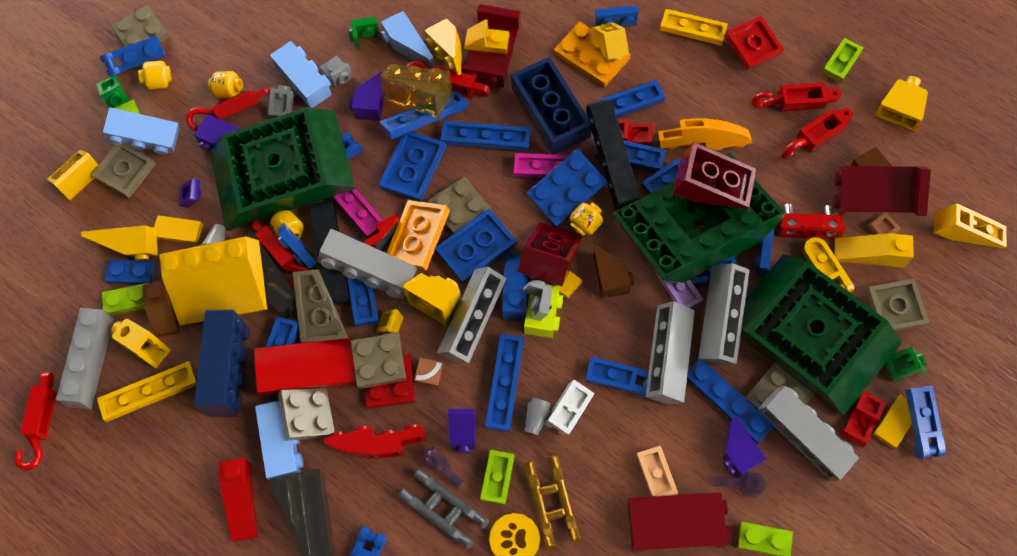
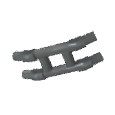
(446, 524)

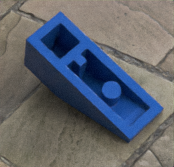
(514, 299)

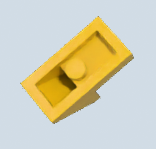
(486, 40)

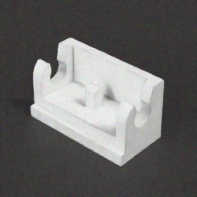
(569, 408)

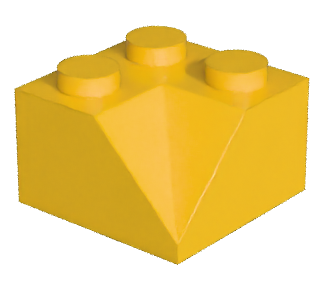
(433, 296)

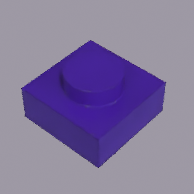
(190, 193)

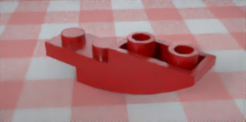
(365, 443)

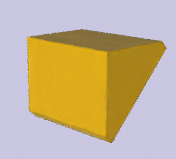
(74, 174)

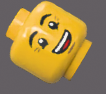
(225, 84)

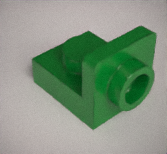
(362, 28)
(112, 92)
(906, 363)

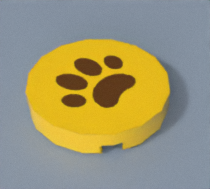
(514, 536)

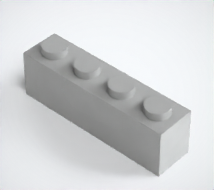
(365, 263)
(724, 314)
(471, 315)
(670, 353)
(85, 358)
(808, 433)

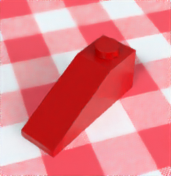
(238, 498)

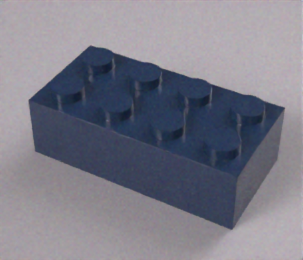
(551, 105)
(221, 364)

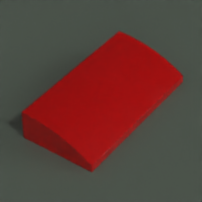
(304, 366)

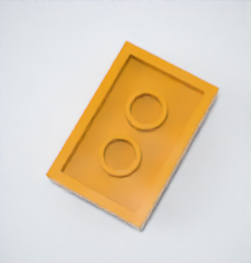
(583, 53)
(418, 233)

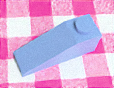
(405, 39)

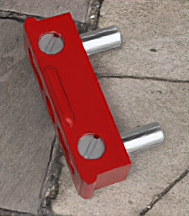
(811, 225)

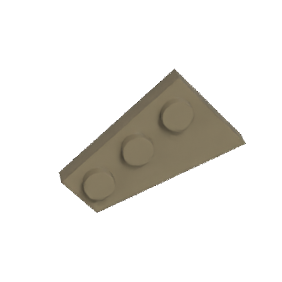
(315, 309)

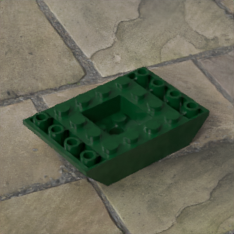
(309, 168)
(664, 232)
(832, 363)

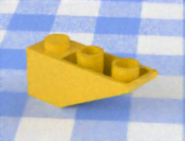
(446, 44)

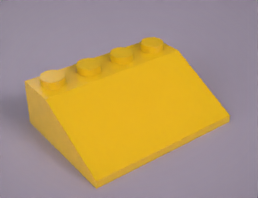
(214, 278)

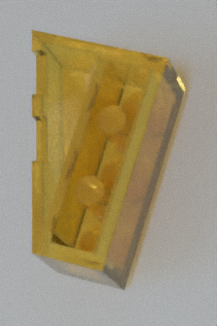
(418, 87)

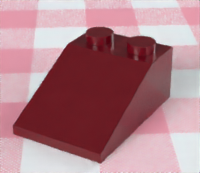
(714, 178)
(549, 254)

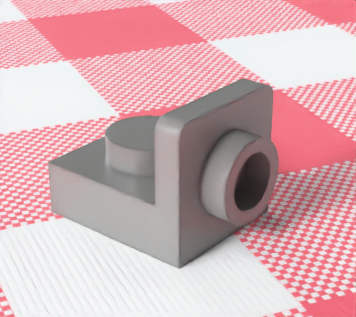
(336, 71)
(281, 100)
(541, 298)

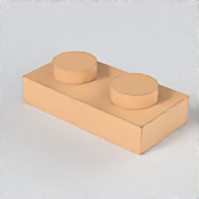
(656, 472)

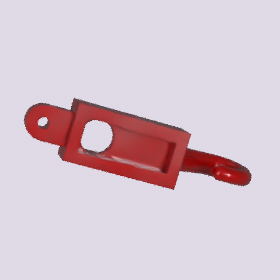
(463, 83)
(795, 97)
(228, 106)
(816, 134)
(277, 250)
(37, 419)

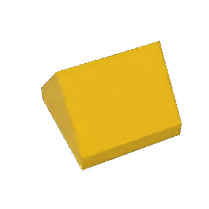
(389, 322)

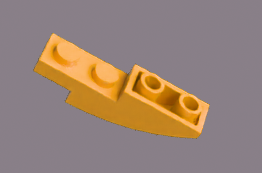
(712, 132)

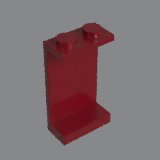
(488, 66)
(882, 189)
(678, 521)

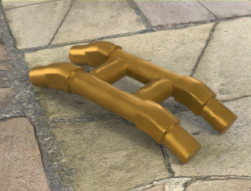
(564, 512)

